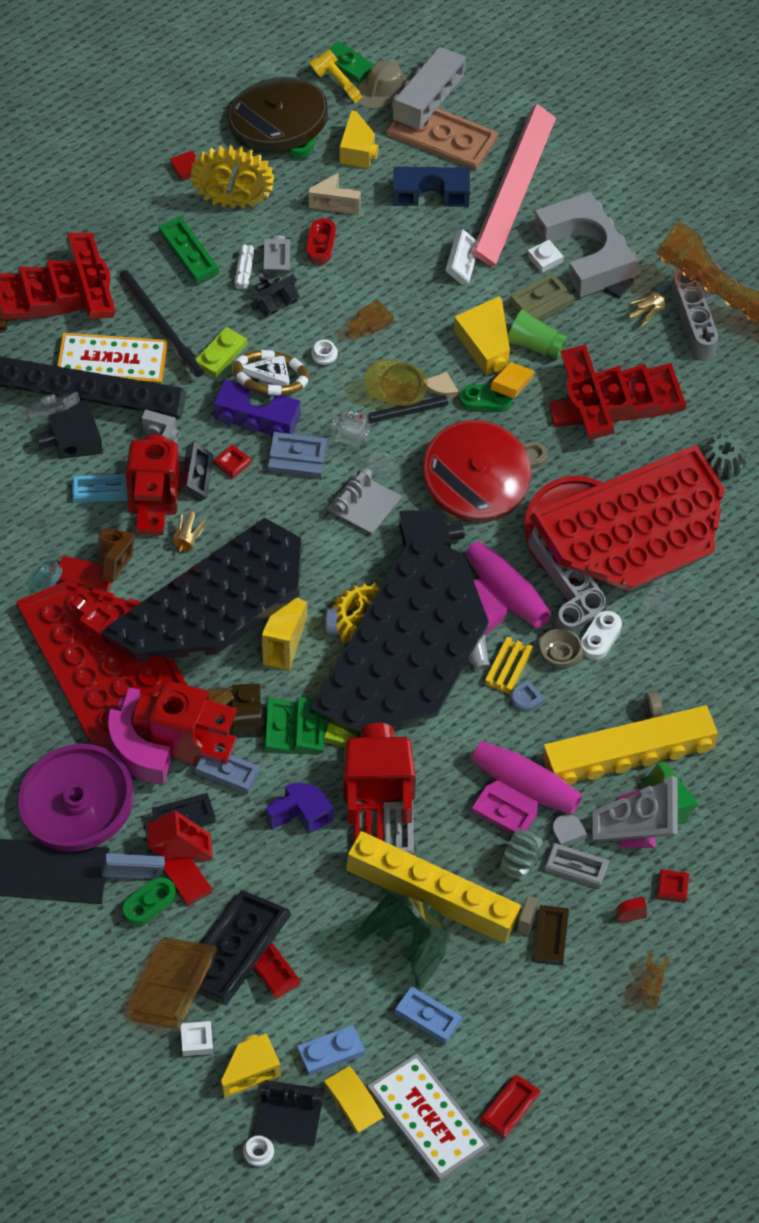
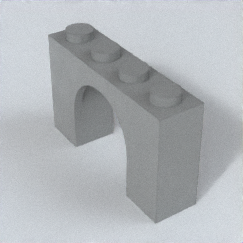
(586, 217)

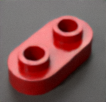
(319, 242)

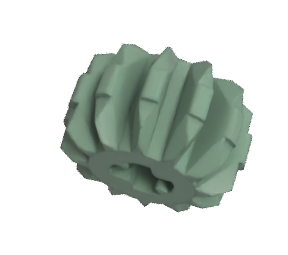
(725, 455)
(521, 854)

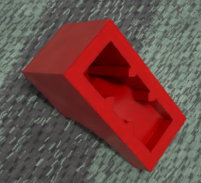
(179, 837)

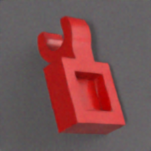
(93, 617)

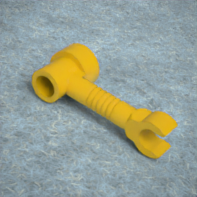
(325, 64)

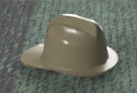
(381, 84)

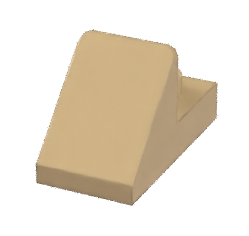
(330, 197)

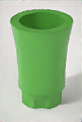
(536, 336)

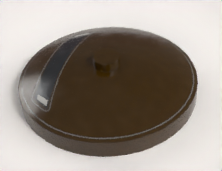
(278, 114)

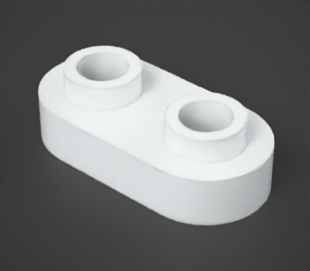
(602, 633)

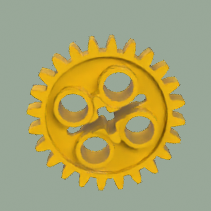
(213, 173)

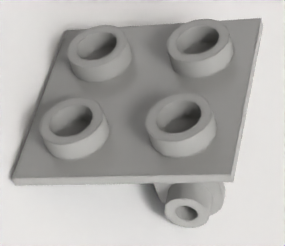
(364, 502)

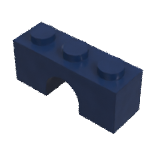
(450, 182)

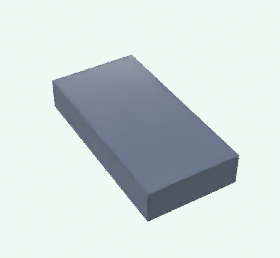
(132, 866)

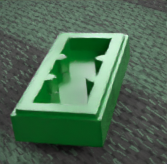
(350, 62)

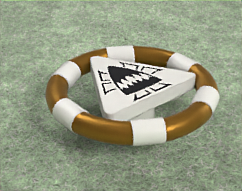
(270, 372)

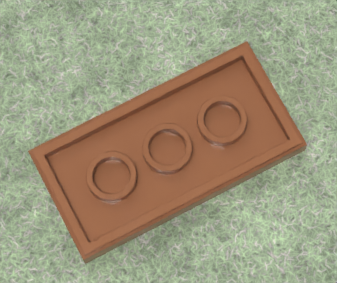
(448, 138)

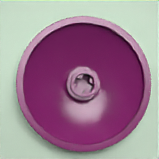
(76, 797)

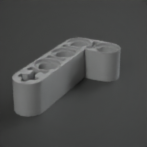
(695, 315)
(574, 594)

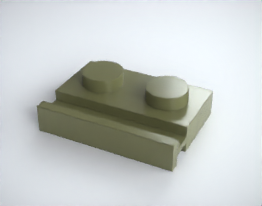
(543, 297)

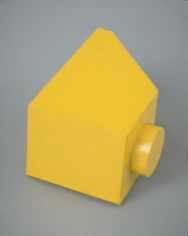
(358, 143)
(250, 1065)

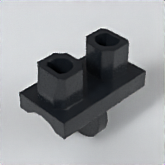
(265, 299)

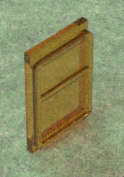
(170, 982)

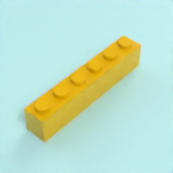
(631, 745)
(439, 888)

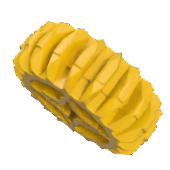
(356, 597)

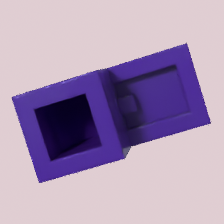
(303, 802)

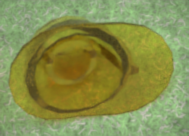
(395, 382)

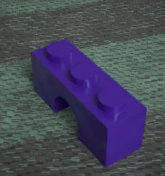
(234, 407)

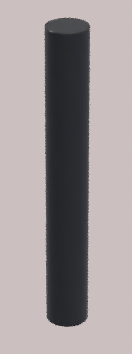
(398, 411)

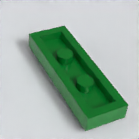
(188, 250)

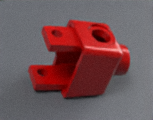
(152, 465)
(186, 722)
(378, 770)

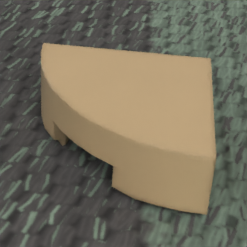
(442, 385)

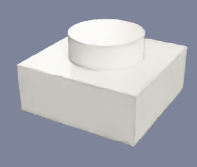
(545, 256)
(196, 1038)

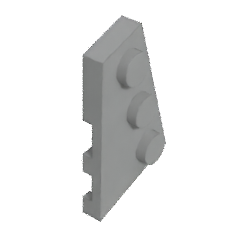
(640, 816)

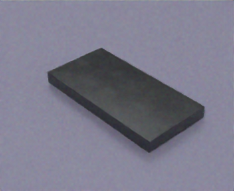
(50, 874)
(240, 942)

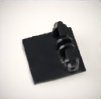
(289, 1112)

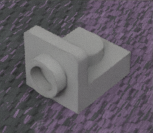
(277, 254)
(160, 424)

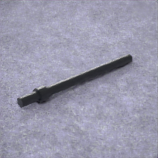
(184, 353)

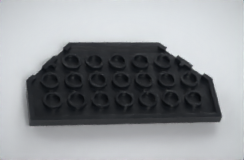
(215, 598)
(407, 643)

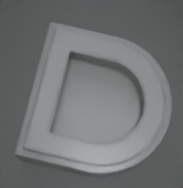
(568, 830)

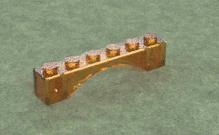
(686, 252)

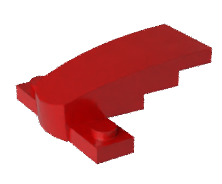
(60, 285)
(617, 394)

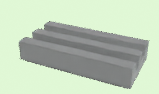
(398, 806)
(568, 872)

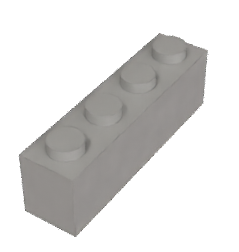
(428, 88)

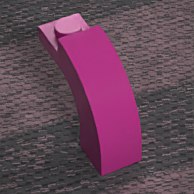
(142, 758)

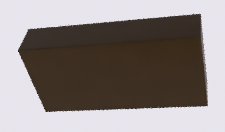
(551, 935)

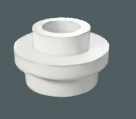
(324, 346)
(255, 1143)

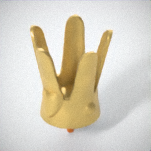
(653, 303)
(183, 538)

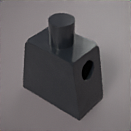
(72, 432)
(429, 523)

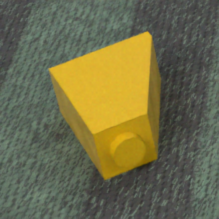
(485, 335)
(283, 634)

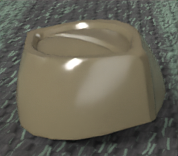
(561, 648)

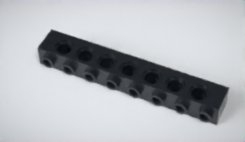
(92, 386)

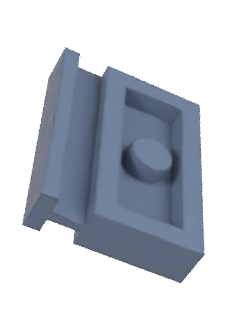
(297, 454)

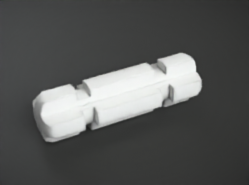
(244, 267)

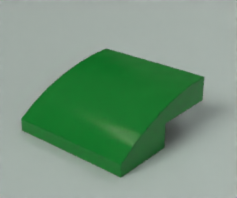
(292, 727)

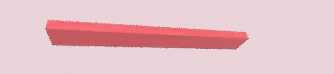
(513, 186)

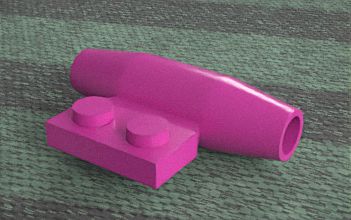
(504, 589)
(518, 789)

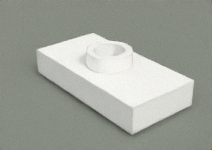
(461, 259)

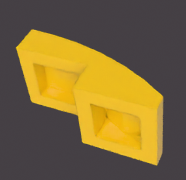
(353, 1099)

